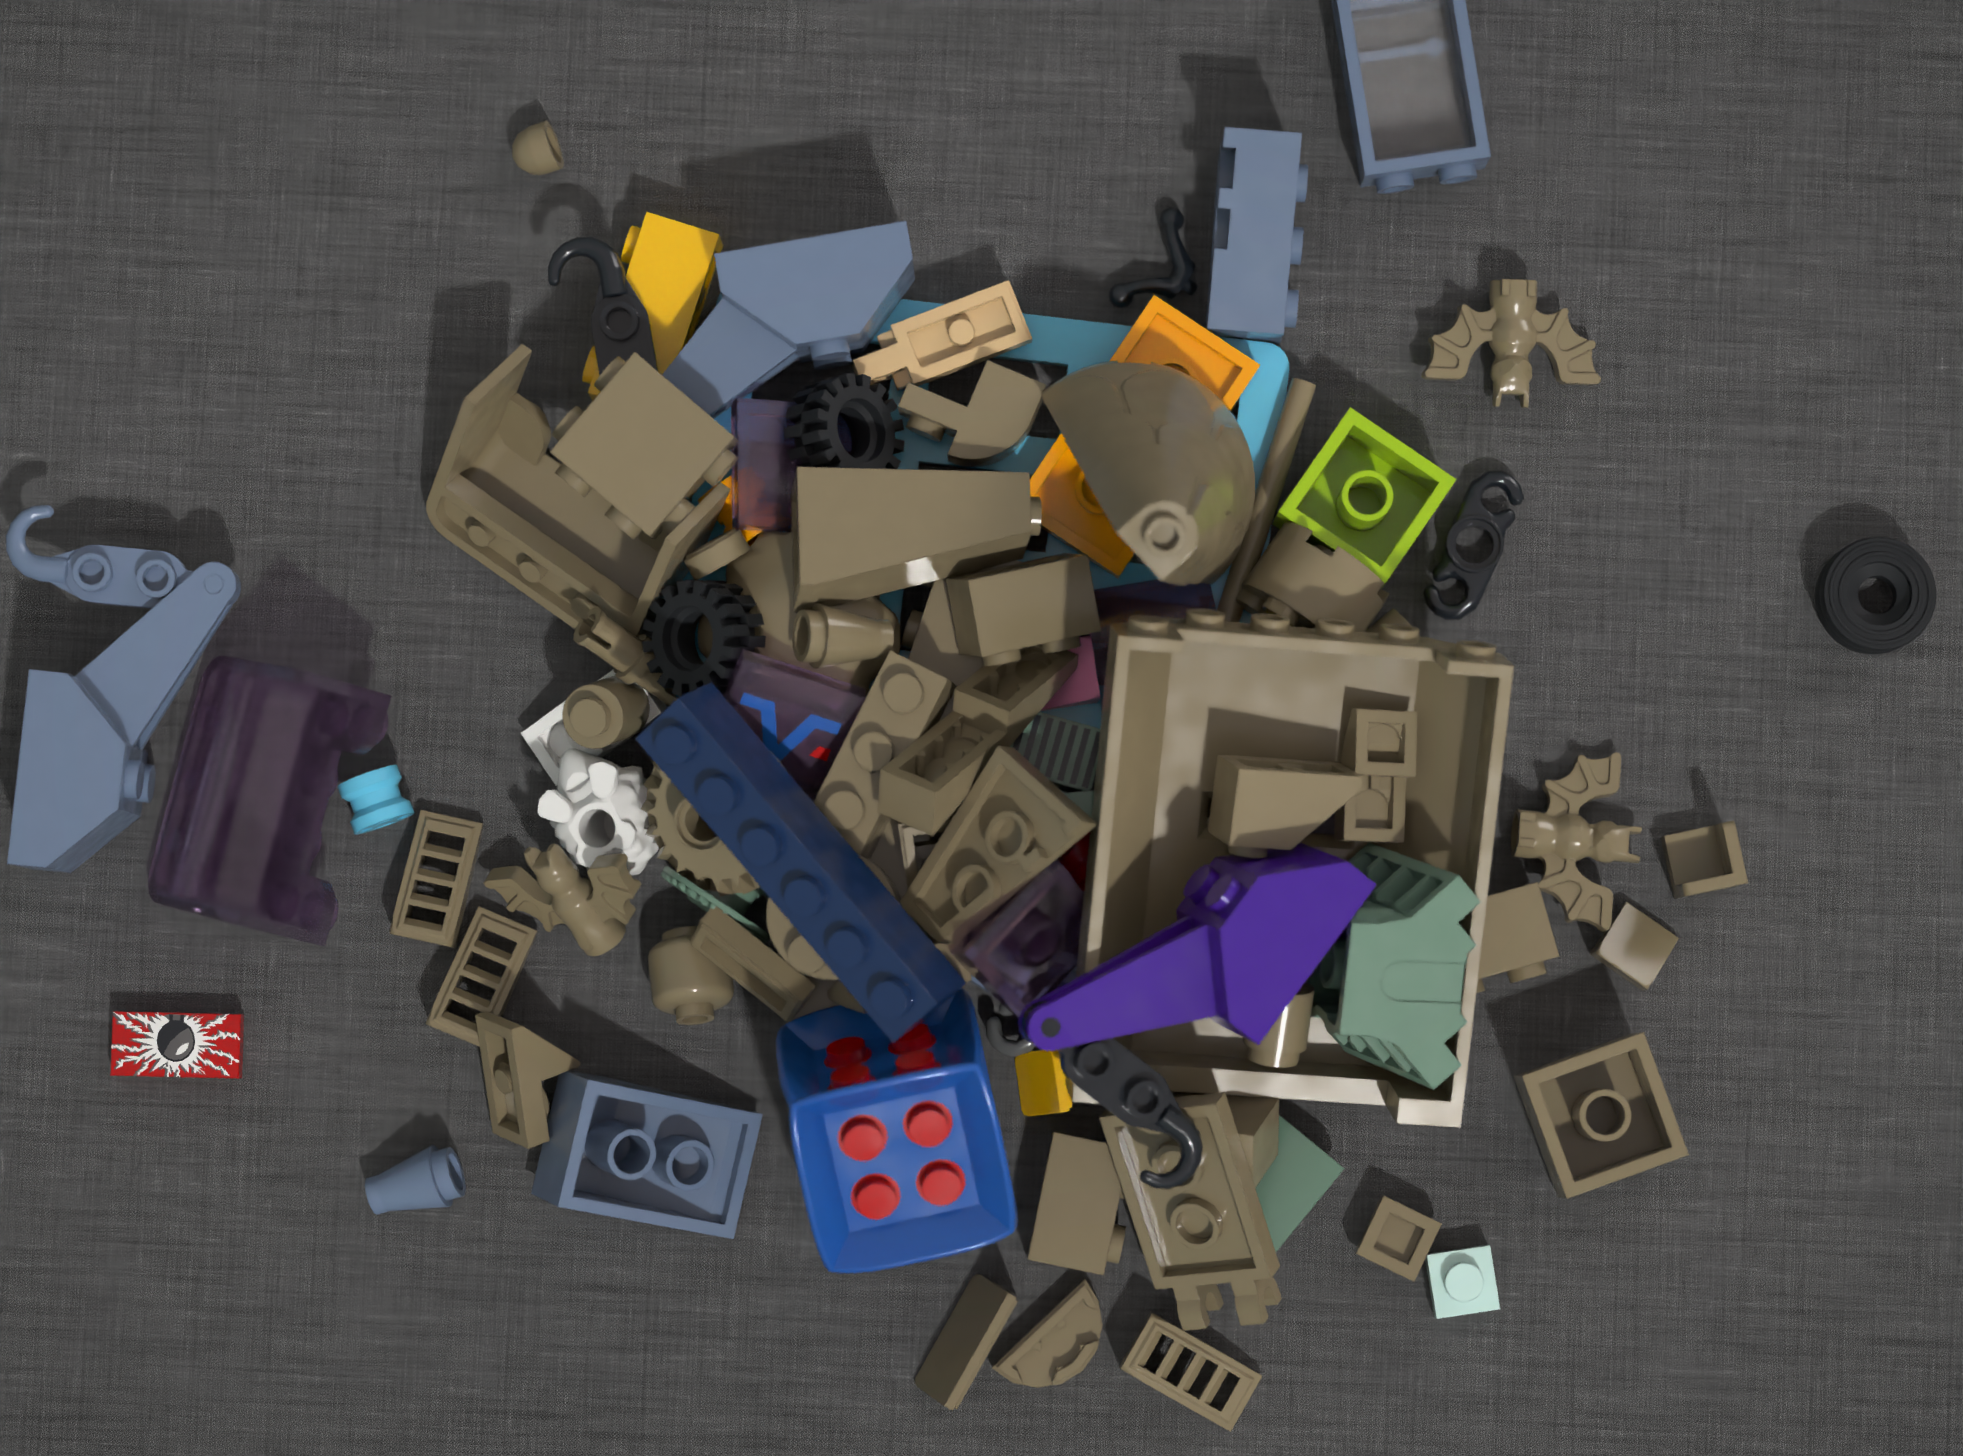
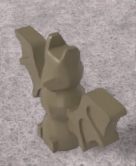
(1512, 330)
(1564, 837)
(590, 907)

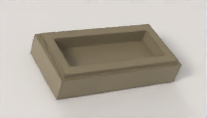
(752, 964)

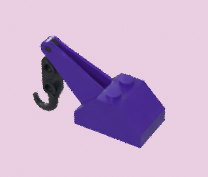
(1232, 956)

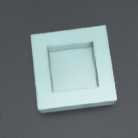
(1462, 1281)

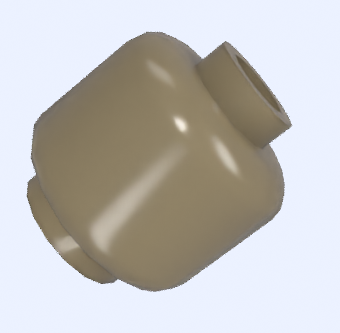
(685, 980)

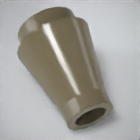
(839, 637)

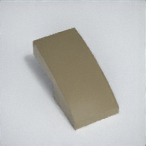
(1383, 751)

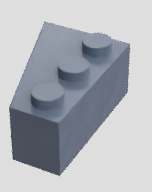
(1255, 234)

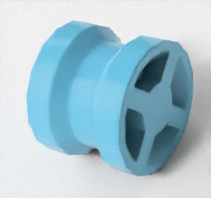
(376, 799)

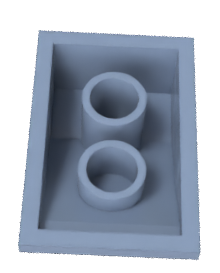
(646, 1154)

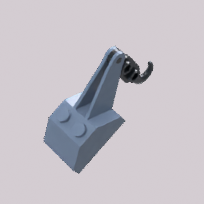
(778, 306)

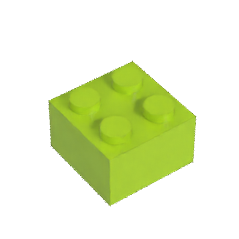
(1366, 495)

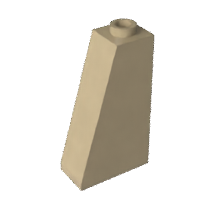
(902, 528)

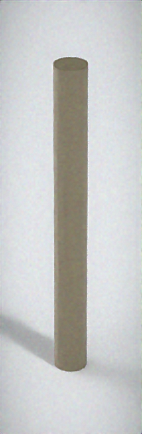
(1268, 493)

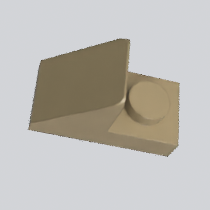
(513, 1072)

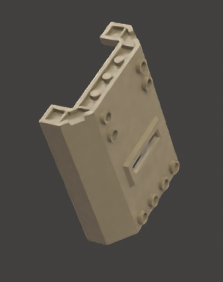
(1282, 692)

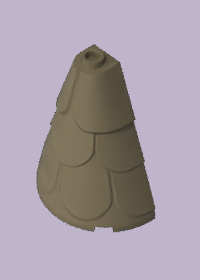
(1160, 464)

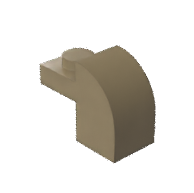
(990, 426)

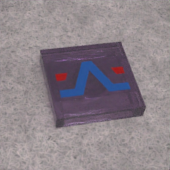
(795, 714)

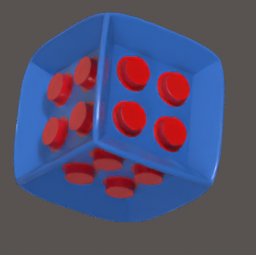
(895, 1137)

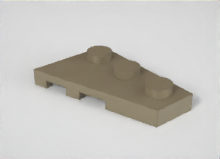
(993, 846)

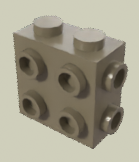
(642, 448)

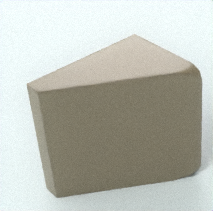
(1635, 947)

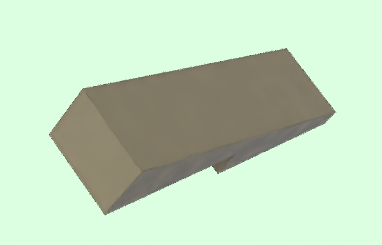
(988, 710)

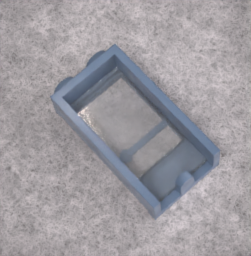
(1411, 91)

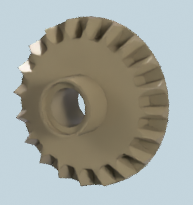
(689, 841)

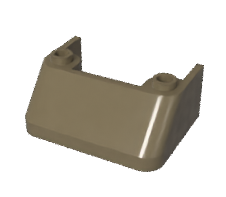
(535, 531)

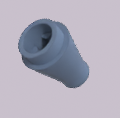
(420, 1182)

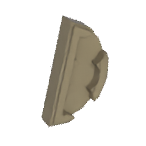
(1057, 1344)

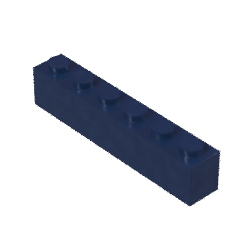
(800, 861)

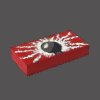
(177, 1045)

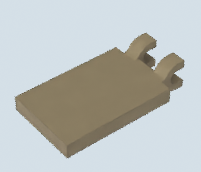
(1202, 1229)

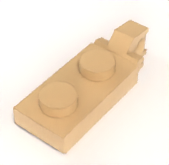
(948, 338)

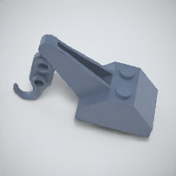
(87, 732)

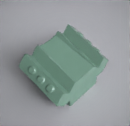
(1399, 968)

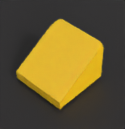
(1042, 1083)

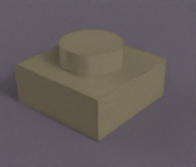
(1398, 1238)

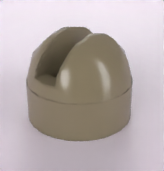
(537, 149)

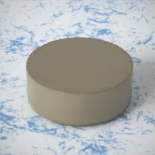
(716, 553)

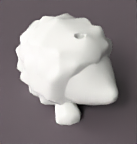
(599, 810)

